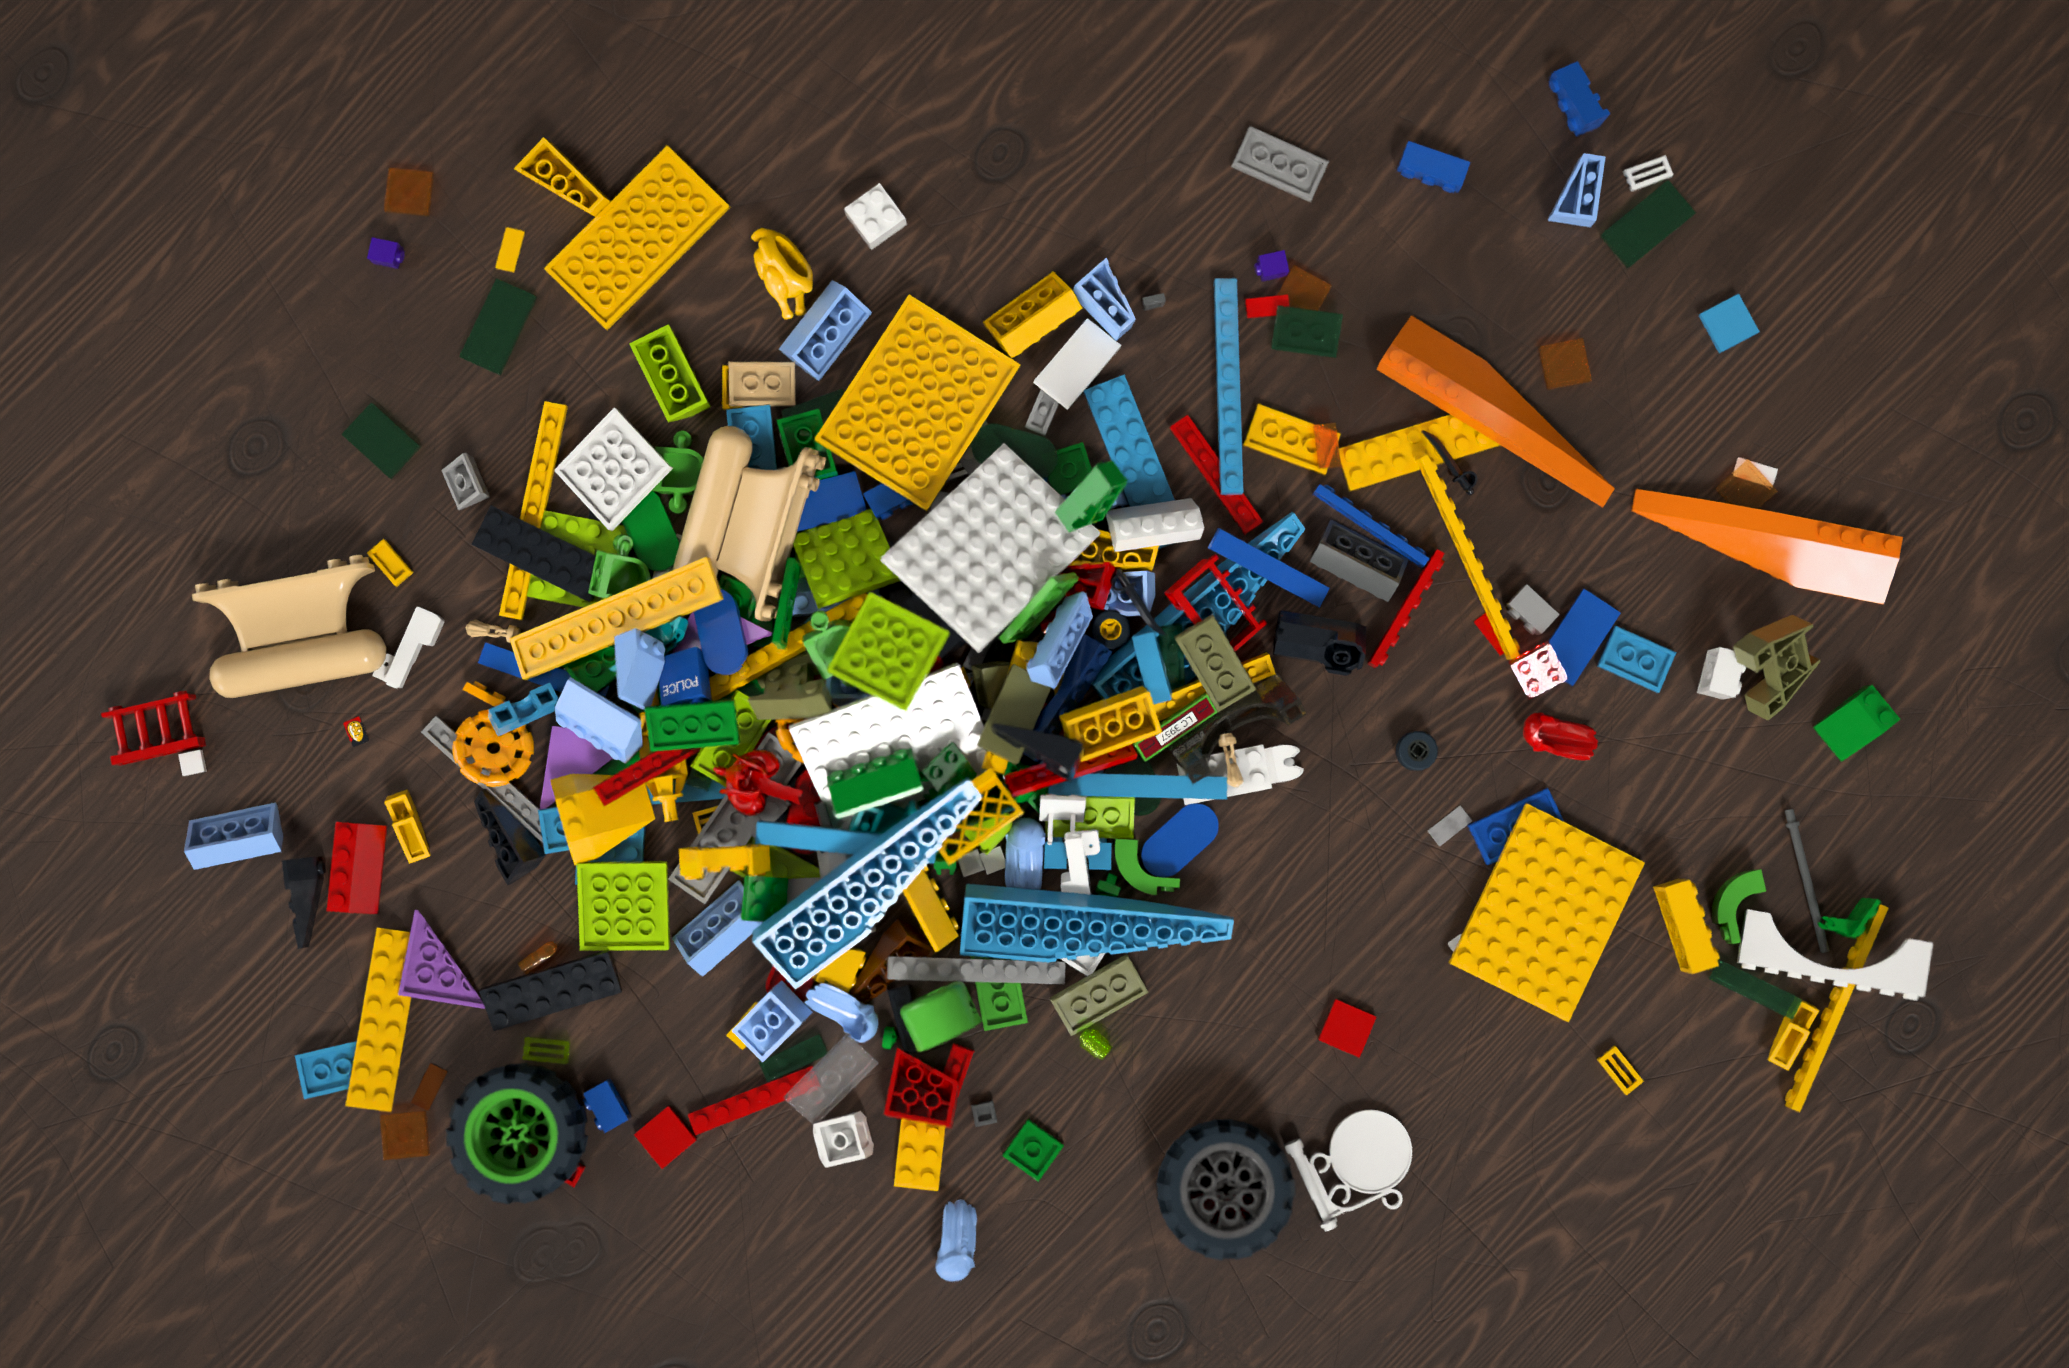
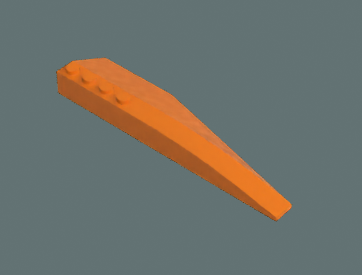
(1488, 403)
(1786, 546)

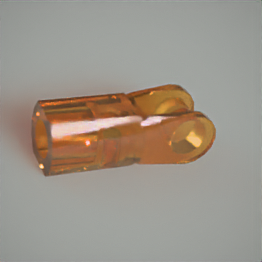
(537, 957)

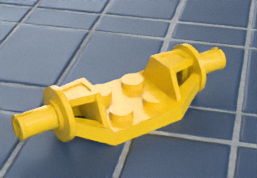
(662, 785)

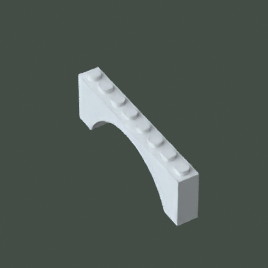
(1900, 972)

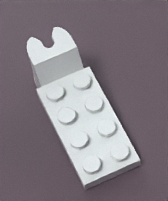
(1257, 766)

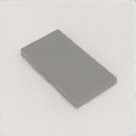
(1280, 164)

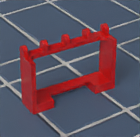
(1181, 603)

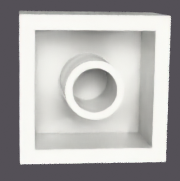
(875, 216)
(1721, 674)

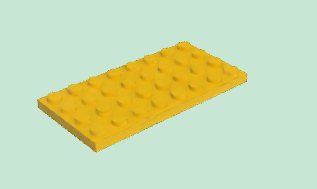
(637, 238)

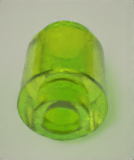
(1094, 1043)

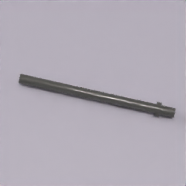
(1793, 825)

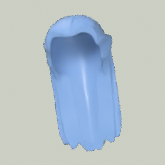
(1024, 854)
(854, 1017)
(957, 1242)

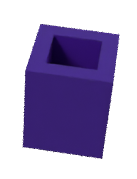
(385, 253)
(1272, 266)

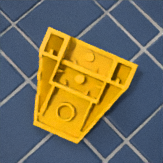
(590, 825)

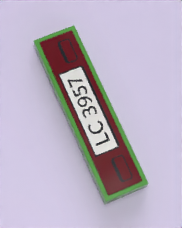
(1177, 726)

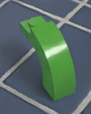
(1128, 865)
(1730, 896)

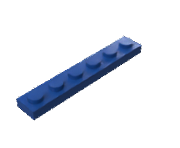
(1379, 530)

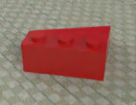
(920, 1093)

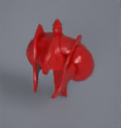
(749, 780)

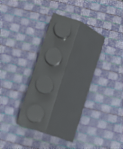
(1359, 560)

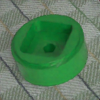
(889, 1038)

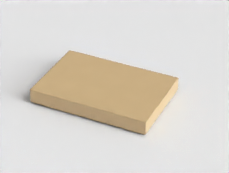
(761, 384)

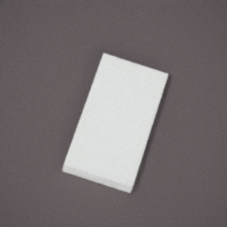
(1077, 364)

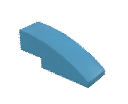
(1152, 666)

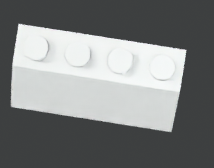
(1154, 524)

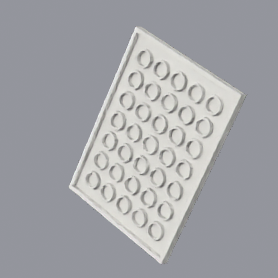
(988, 547)
(874, 728)

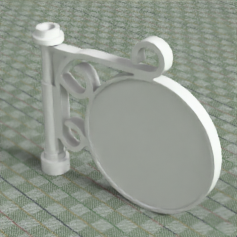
(1367, 1154)

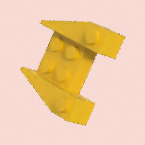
(753, 856)

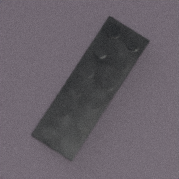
(536, 552)
(550, 990)

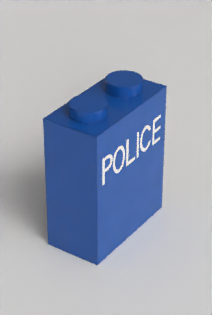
(685, 678)

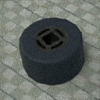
(1409, 750)

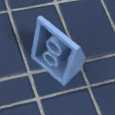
(638, 666)
(772, 1021)

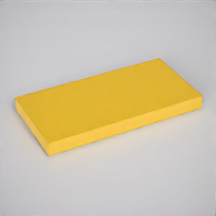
(1283, 438)

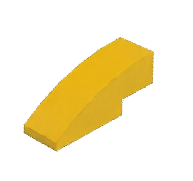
(407, 826)
(1792, 1036)

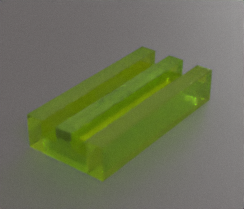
(527, 1048)

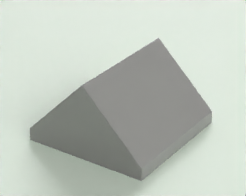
(465, 481)

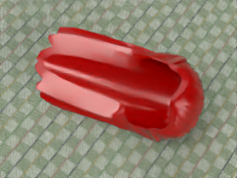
(1559, 737)

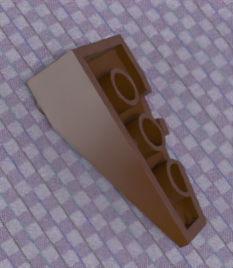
(897, 941)

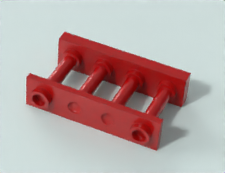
(168, 745)

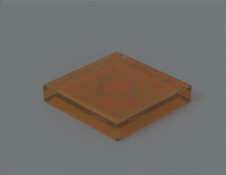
(408, 192)
(1304, 289)
(1565, 364)
(1746, 487)
(404, 1135)

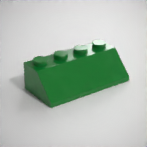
(874, 782)

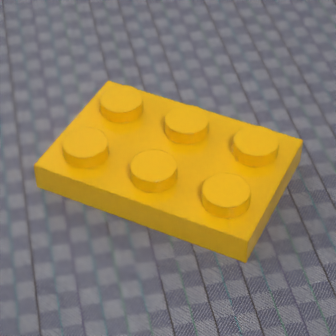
(919, 1156)

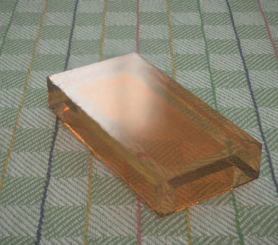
(1326, 446)

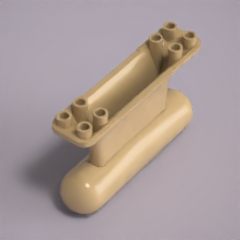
(747, 515)
(292, 631)

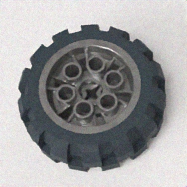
(1181, 1172)

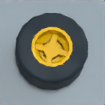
(1110, 623)

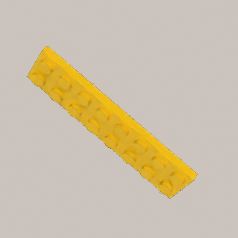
(1397, 451)
(381, 1025)

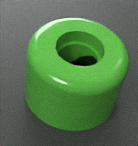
(940, 1015)

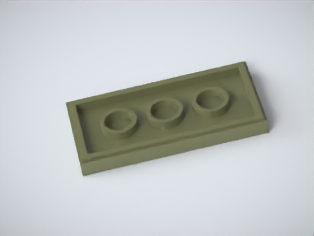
(1215, 663)
(1015, 706)
(1099, 995)

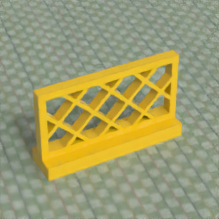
(983, 784)

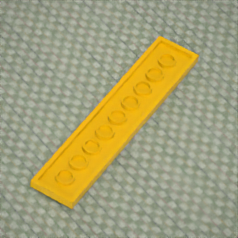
(597, 624)

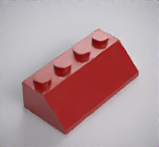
(356, 868)

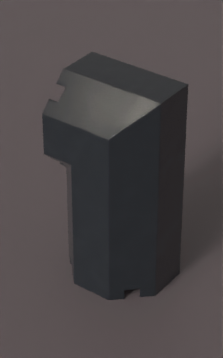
(1321, 640)

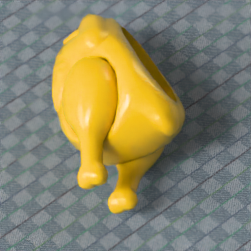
(782, 269)

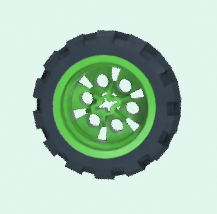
(473, 1134)

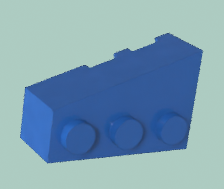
(1577, 99)

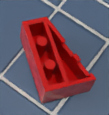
(1093, 580)

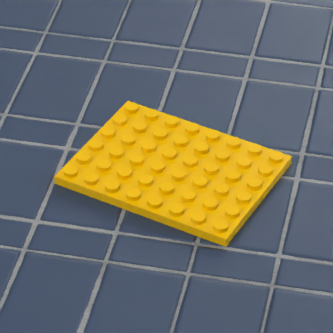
(917, 402)
(1546, 912)

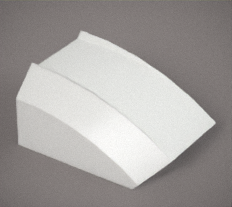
(843, 1139)

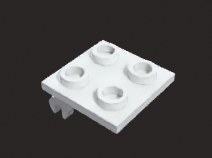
(1061, 808)

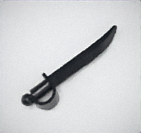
(1452, 466)
(1129, 589)

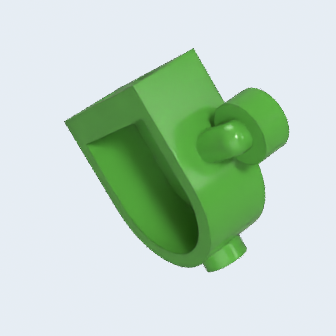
(685, 471)
(617, 571)
(825, 641)

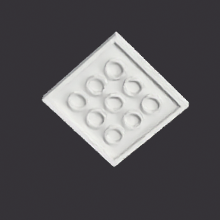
(613, 469)

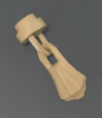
(478, 628)
(1234, 776)

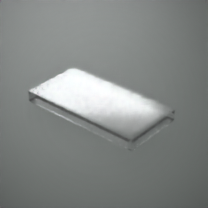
(831, 1079)

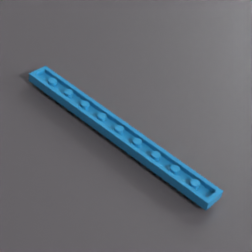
(1228, 386)

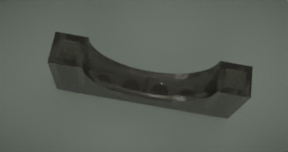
(1269, 701)

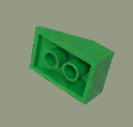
(798, 433)
(1856, 722)

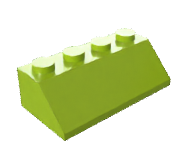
(669, 374)

